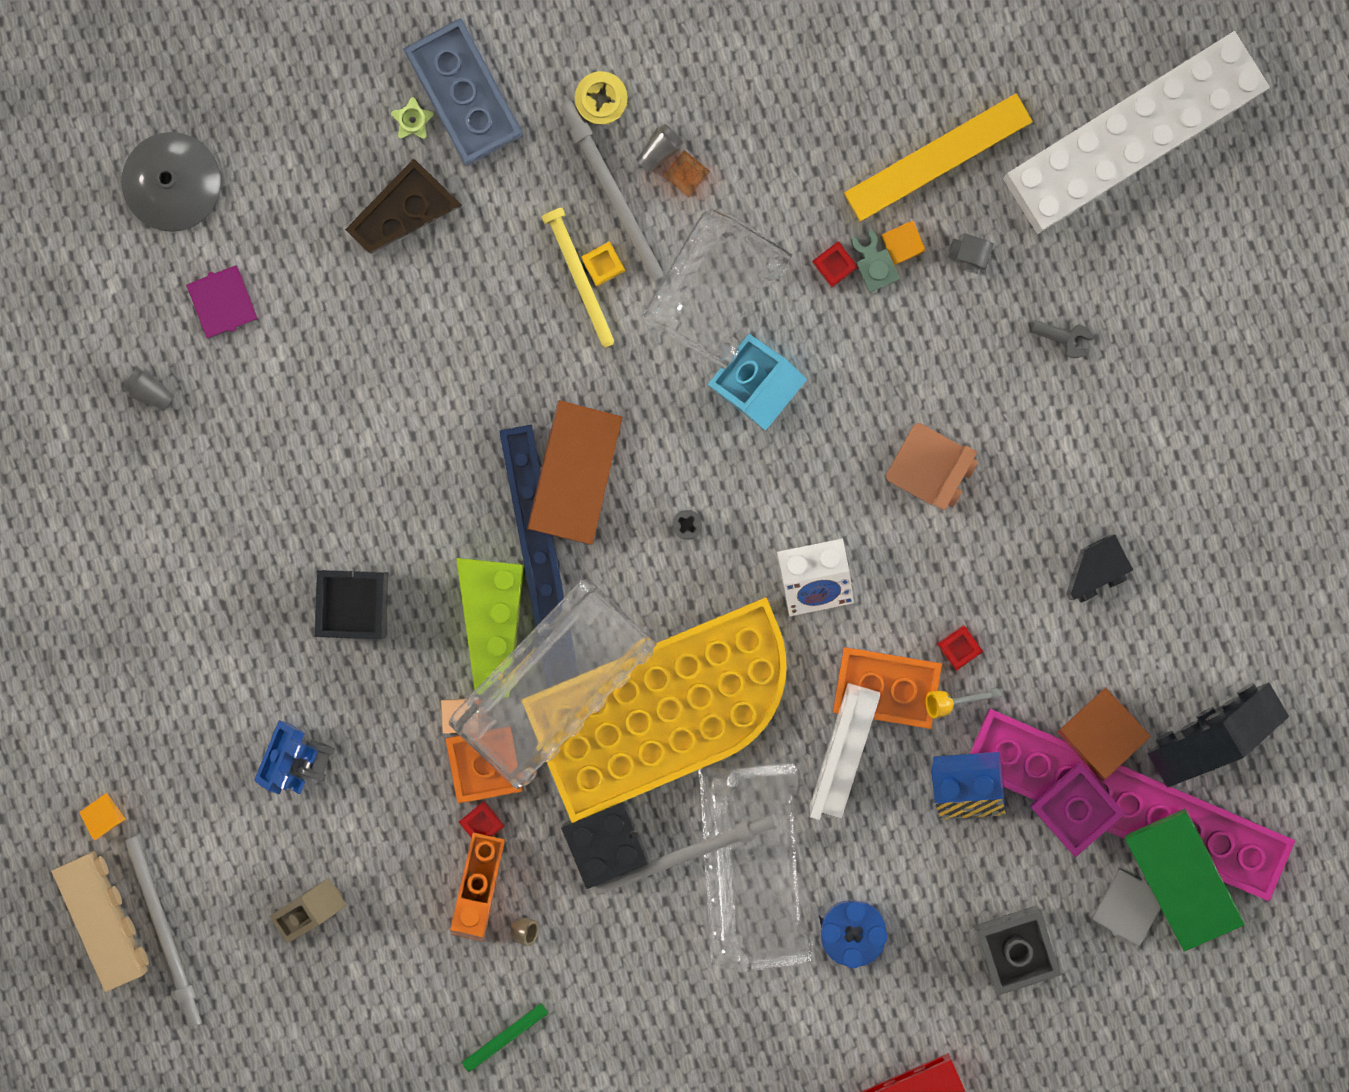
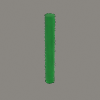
(505, 1037)

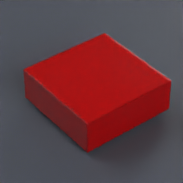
(834, 264)
(959, 647)
(482, 821)

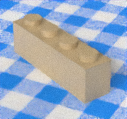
(101, 921)

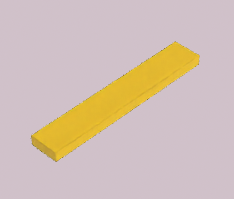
(938, 157)

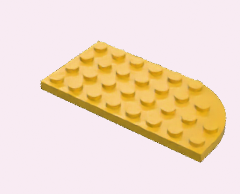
(678, 711)

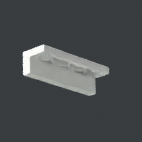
(844, 751)

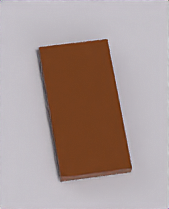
(574, 472)

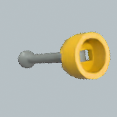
(941, 704)

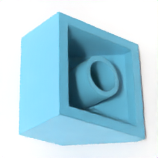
(758, 382)

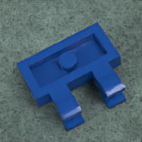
(276, 764)

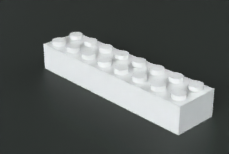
(1136, 132)

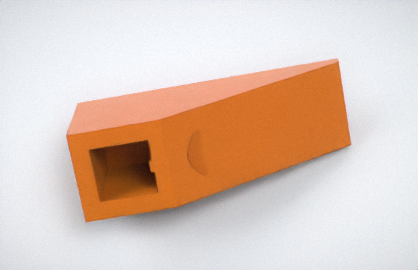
(477, 887)

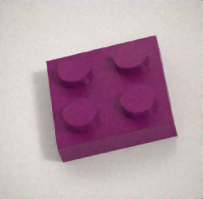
(1077, 809)

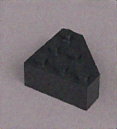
(1218, 735)

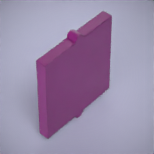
(222, 301)

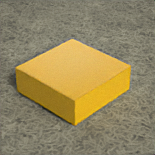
(603, 264)

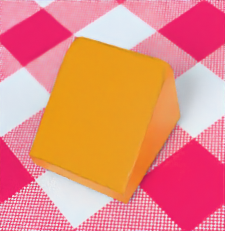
(903, 243)
(101, 816)

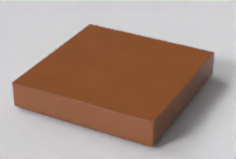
(1104, 734)

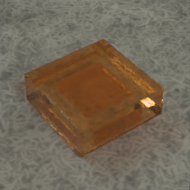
(686, 173)

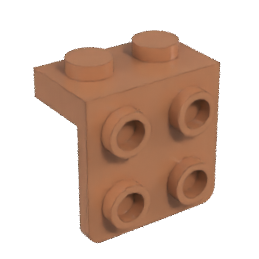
(931, 467)

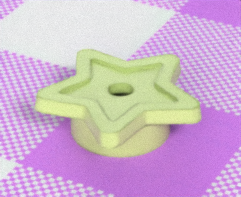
(412, 110)

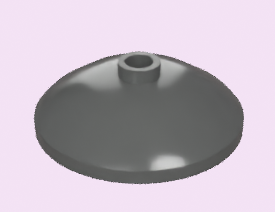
(189, 194)

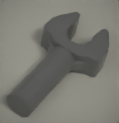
(1064, 337)

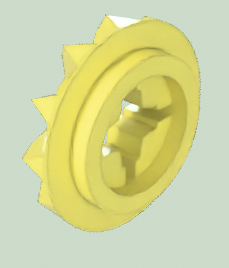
(594, 84)

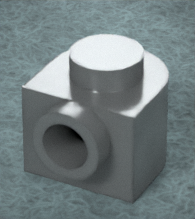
(970, 252)

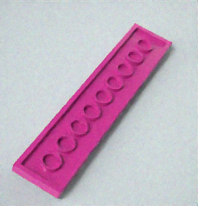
(1034, 761)

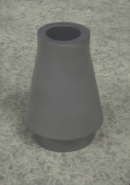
(659, 148)
(148, 389)

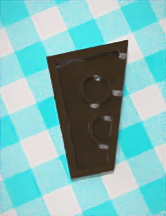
(401, 208)

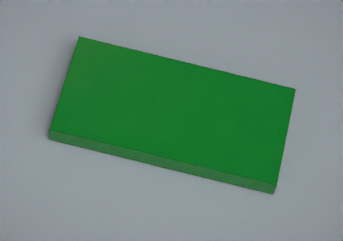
(1184, 880)

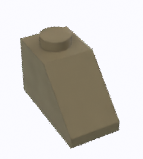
(308, 910)

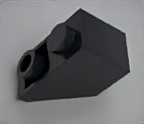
(1096, 566)

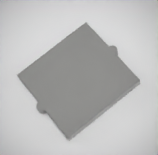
(1127, 908)

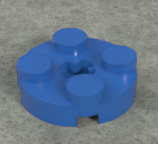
(851, 952)

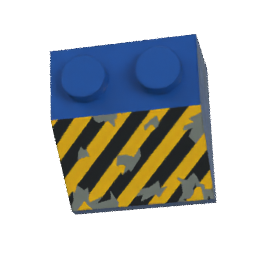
(968, 785)

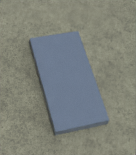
(463, 92)

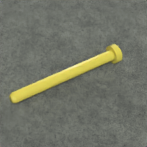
(579, 275)

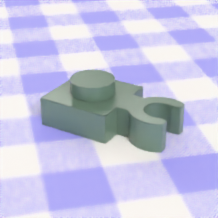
(876, 267)

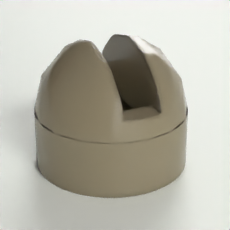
(524, 931)

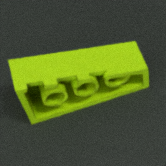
(491, 611)

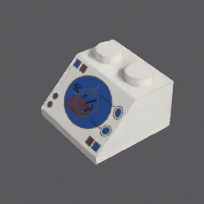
(815, 577)

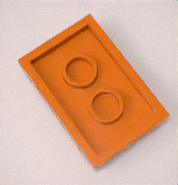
(899, 679)

